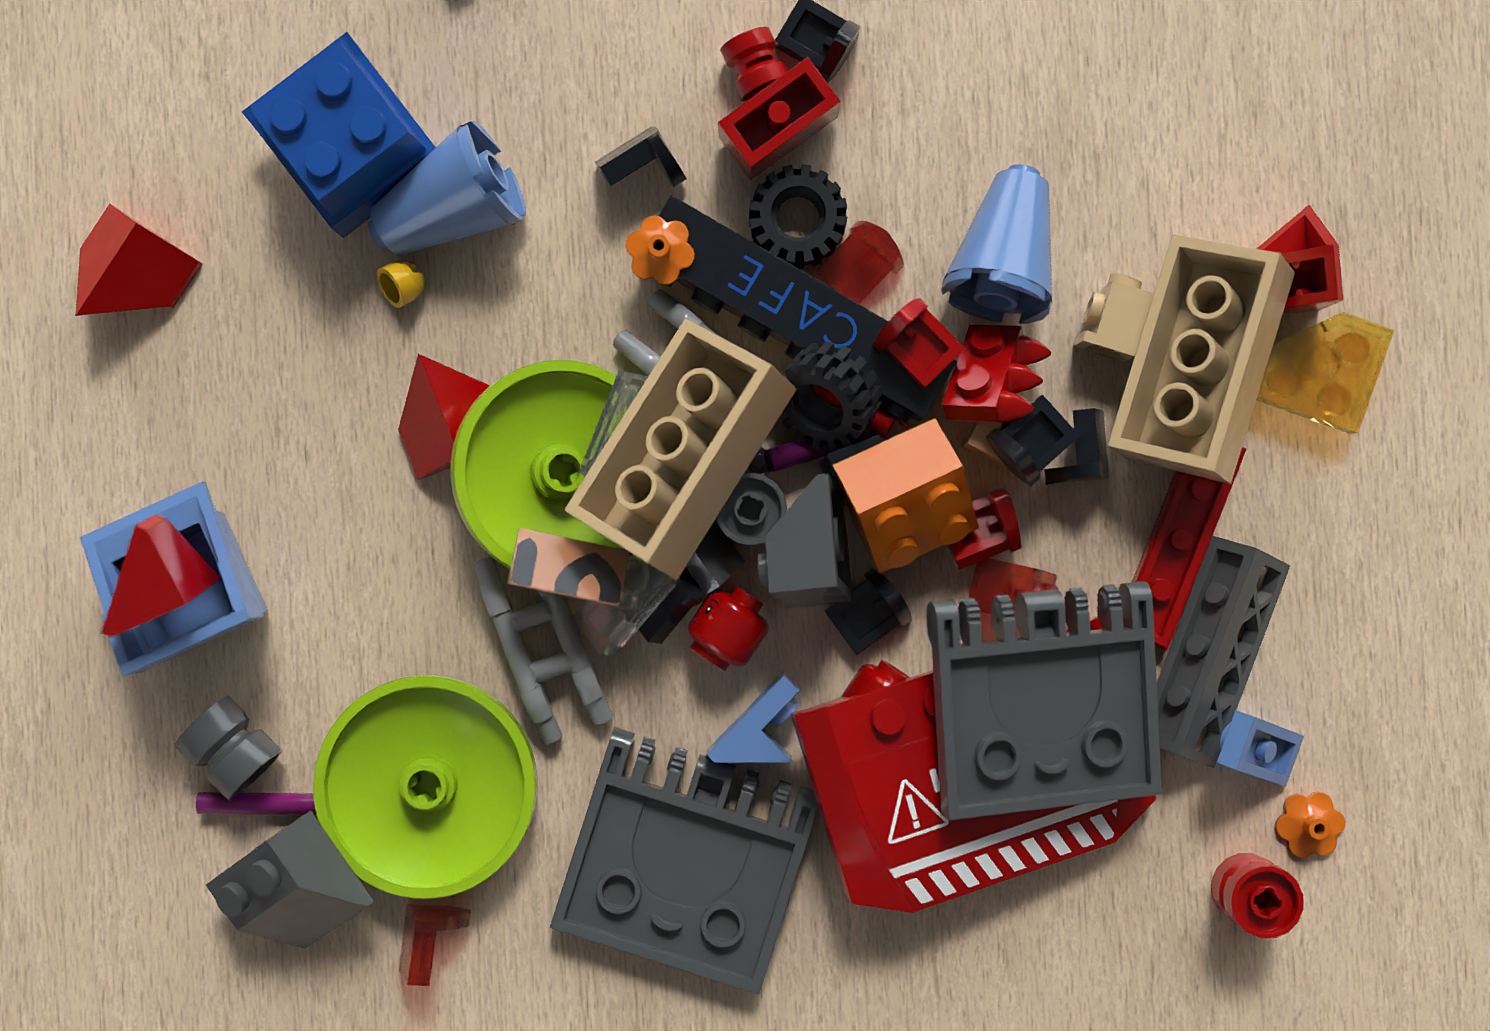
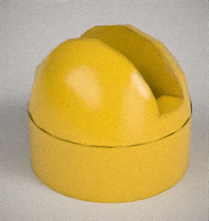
(400, 282)

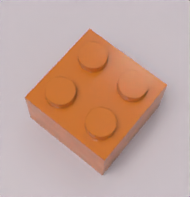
(907, 496)

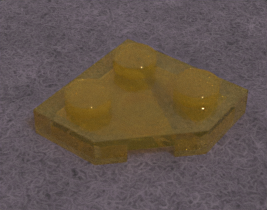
(1327, 371)

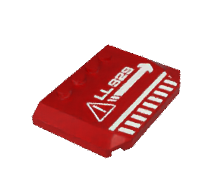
(881, 806)

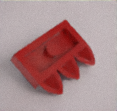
(991, 374)

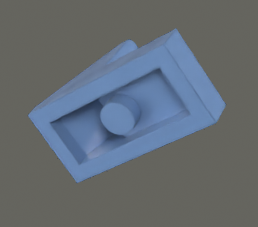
(747, 739)
(1259, 748)

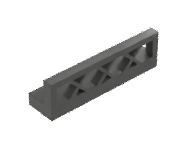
(1208, 647)

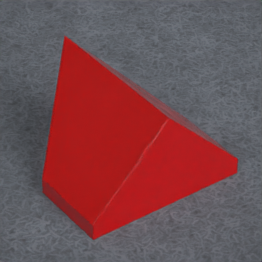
(1313, 258)
(130, 267)
(434, 412)
(156, 576)

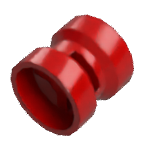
(753, 61)

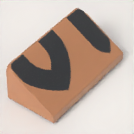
(568, 567)

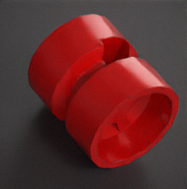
(1247, 885)

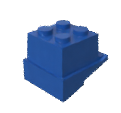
(340, 133)

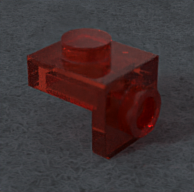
(1002, 578)

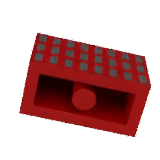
(779, 118)

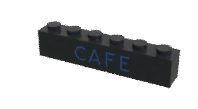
(790, 306)

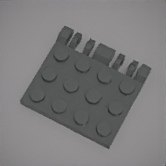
(1048, 711)
(682, 871)

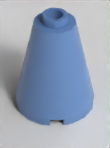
(448, 195)
(1006, 251)

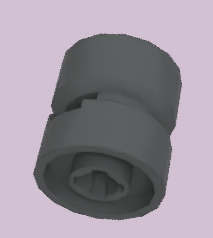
(752, 509)
(226, 745)

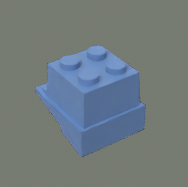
(213, 613)

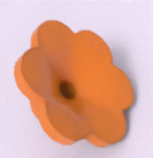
(662, 264)
(1299, 821)

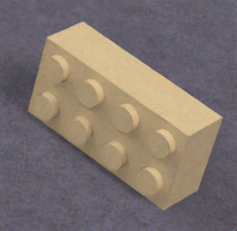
(1202, 357)
(681, 448)

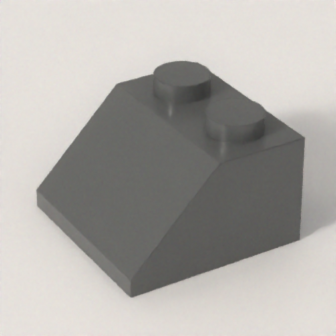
(809, 549)
(291, 887)

